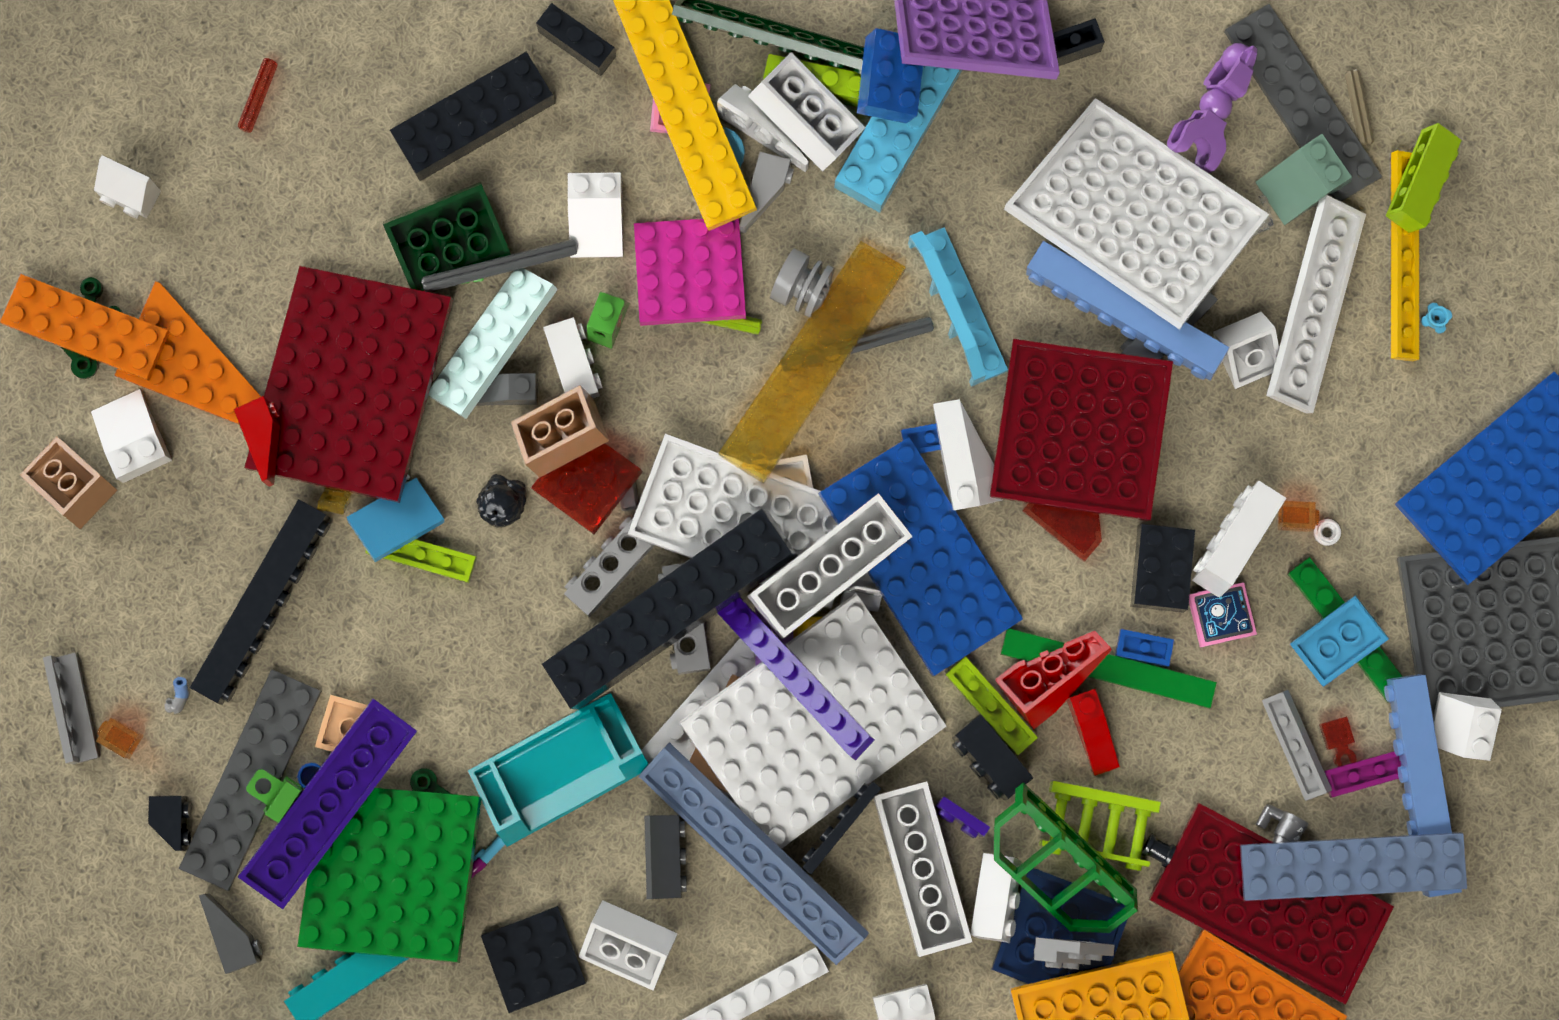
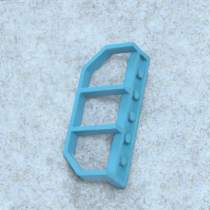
(961, 305)

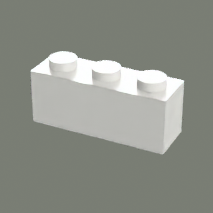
(571, 357)
(995, 901)

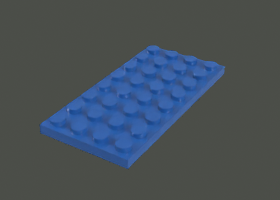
(1493, 486)
(939, 576)

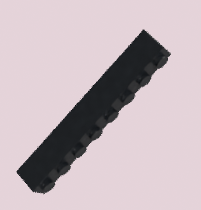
(260, 603)

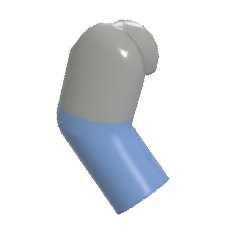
(181, 695)

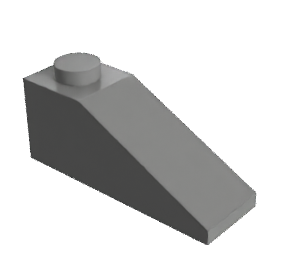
(767, 184)

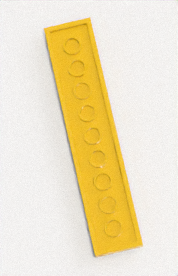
(686, 110)

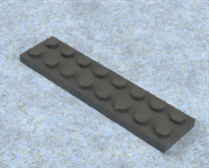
(1300, 95)
(232, 812)

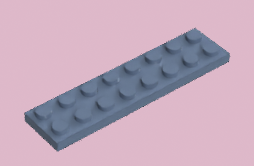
(1353, 866)

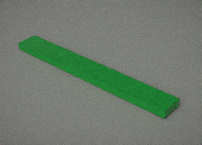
(1120, 671)

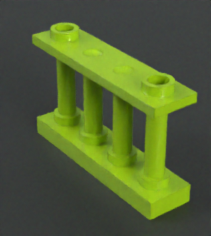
(1117, 804)

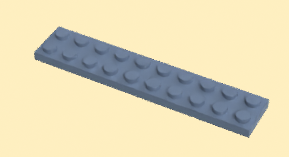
(753, 854)

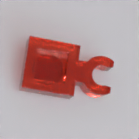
(1338, 735)

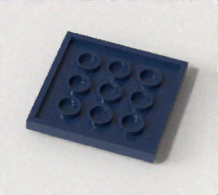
(1034, 921)

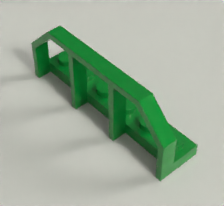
(1083, 855)

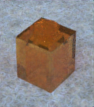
(1298, 516)
(118, 737)

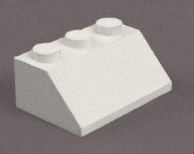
(627, 945)

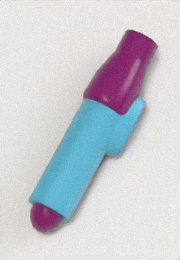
(484, 856)

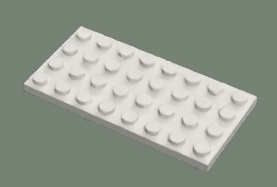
(701, 497)

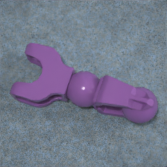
(1206, 127)

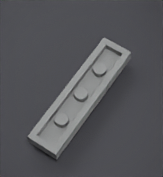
(1296, 745)

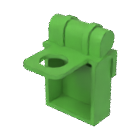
(279, 797)

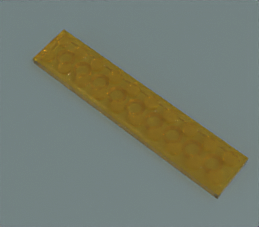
(811, 362)

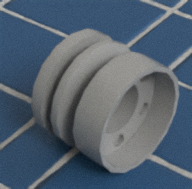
(802, 283)

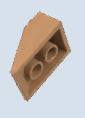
(68, 482)

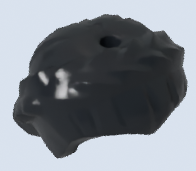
(503, 496)

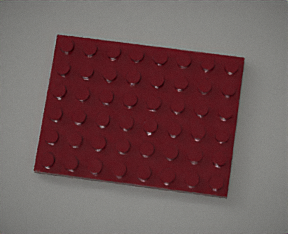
(353, 381)

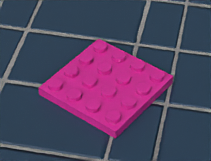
(688, 272)

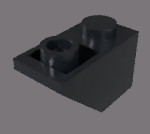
(169, 819)

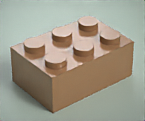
(559, 431)

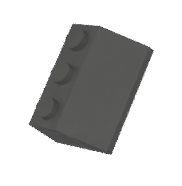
(664, 856)

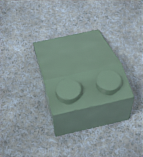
(1304, 179)

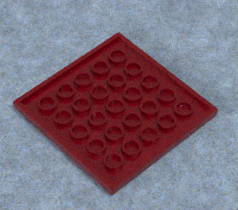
(1081, 429)

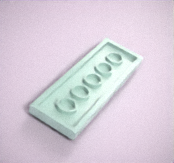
(492, 341)

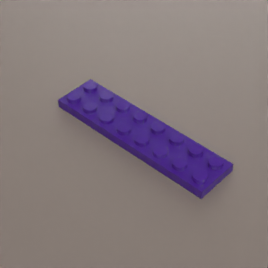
(327, 804)

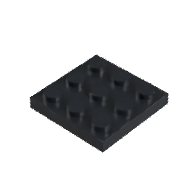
(533, 959)

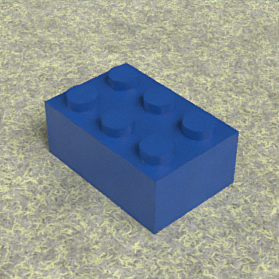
(886, 85)

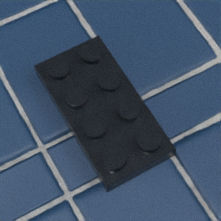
(847, 818)

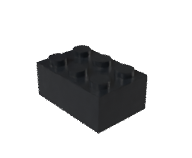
(1162, 568)
(991, 758)

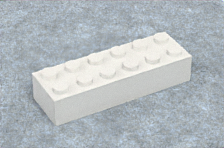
(829, 566)
(922, 869)

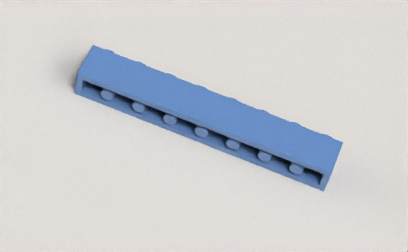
(1113, 306)
(1419, 759)

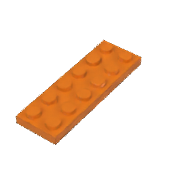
(84, 327)

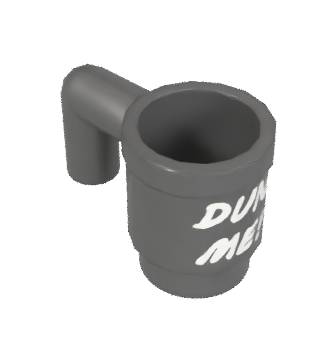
(1289, 827)

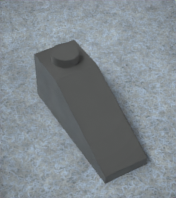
(512, 390)
(233, 941)

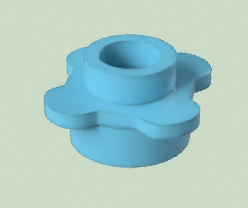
(1440, 311)

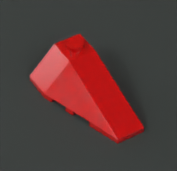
(1046, 682)

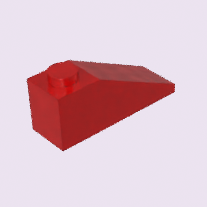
(261, 433)
(1093, 731)

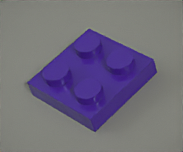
(971, 825)

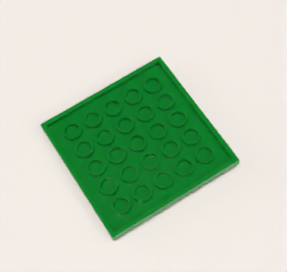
(395, 878)

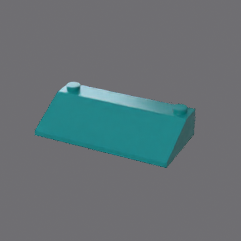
(558, 769)

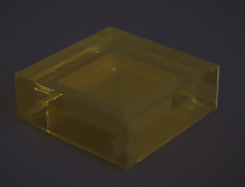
(334, 501)

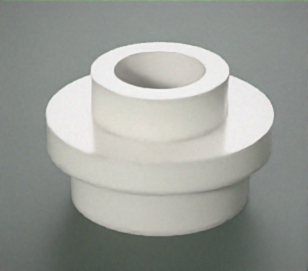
(1335, 532)

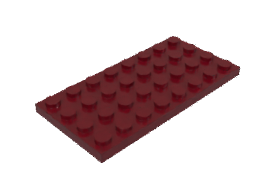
(1309, 938)

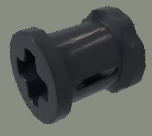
(1158, 850)

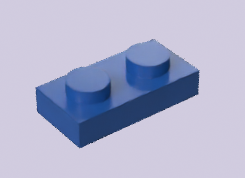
(923, 437)
(1144, 647)

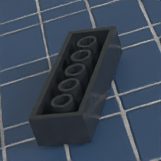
(473, 116)

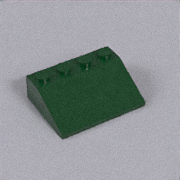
(446, 235)

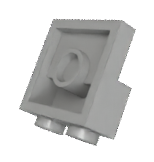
(1069, 952)

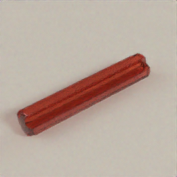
(257, 95)

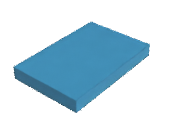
(391, 525)
(1339, 641)

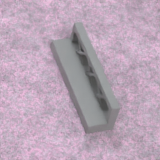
(71, 708)

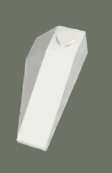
(746, 116)
(964, 457)

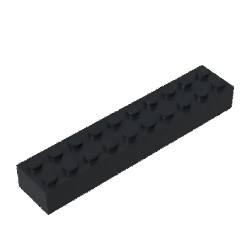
(669, 609)

